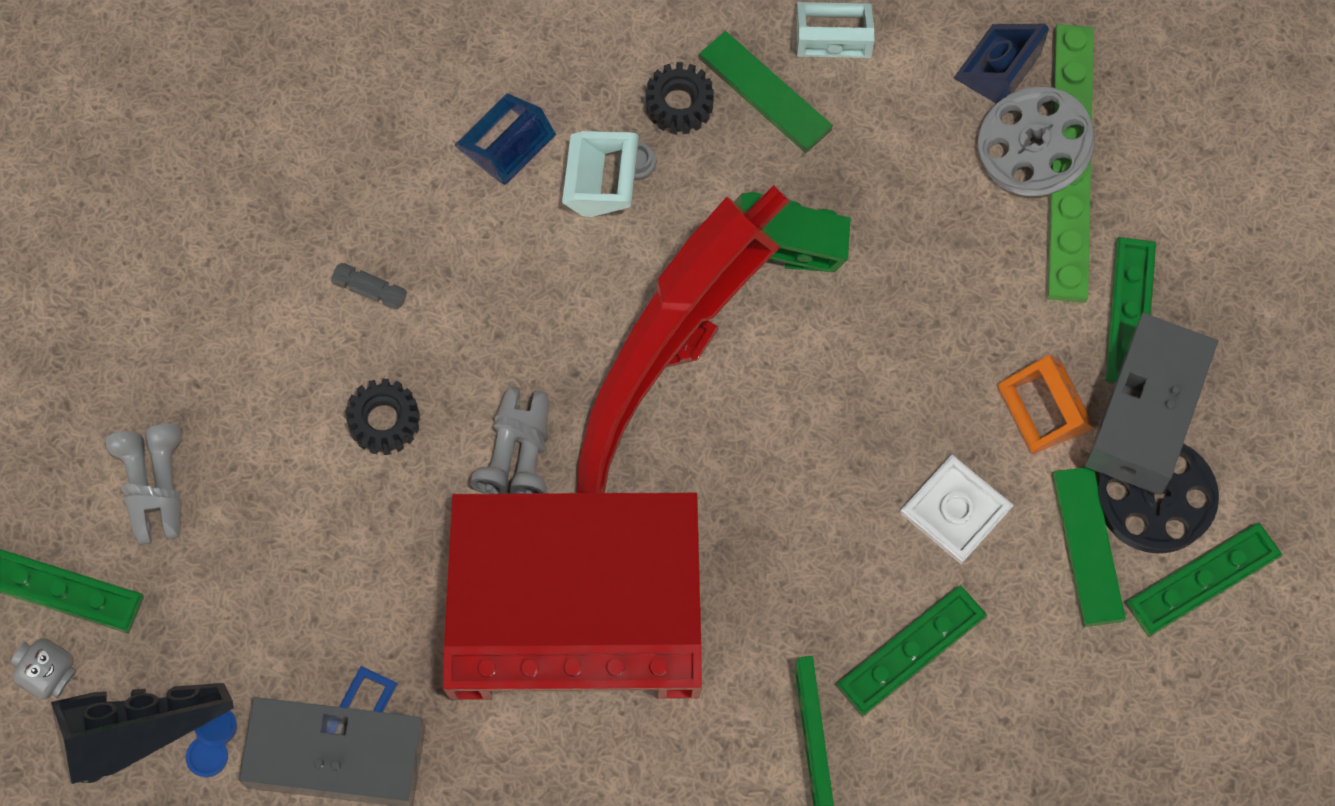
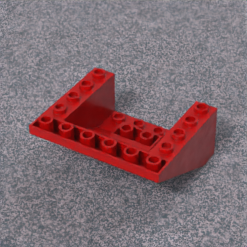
(573, 594)

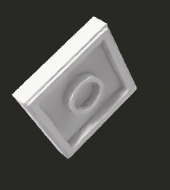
(956, 509)

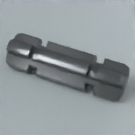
(369, 285)

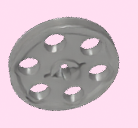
(1029, 155)

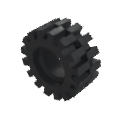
(679, 79)
(379, 395)

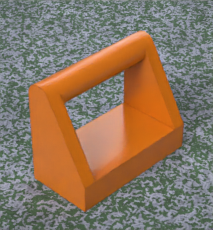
(1065, 395)

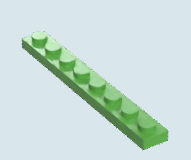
(1071, 206)

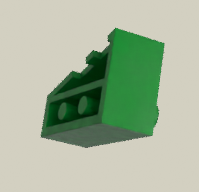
(806, 236)

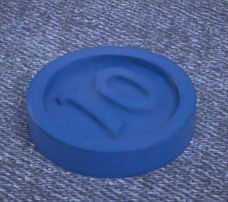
(218, 731)
(206, 760)

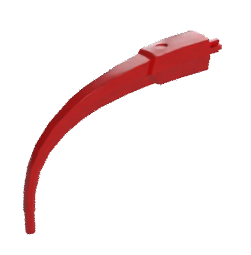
(690, 290)

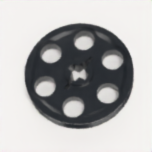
(1171, 508)

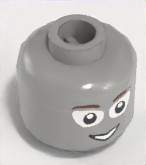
(42, 668)

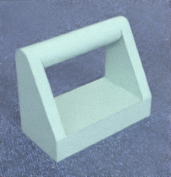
(835, 40)
(586, 168)

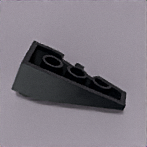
(109, 736)

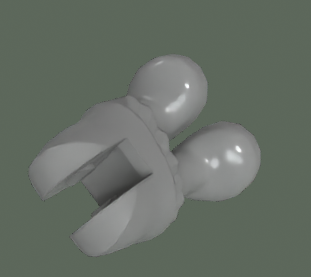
(530, 431)
(140, 497)

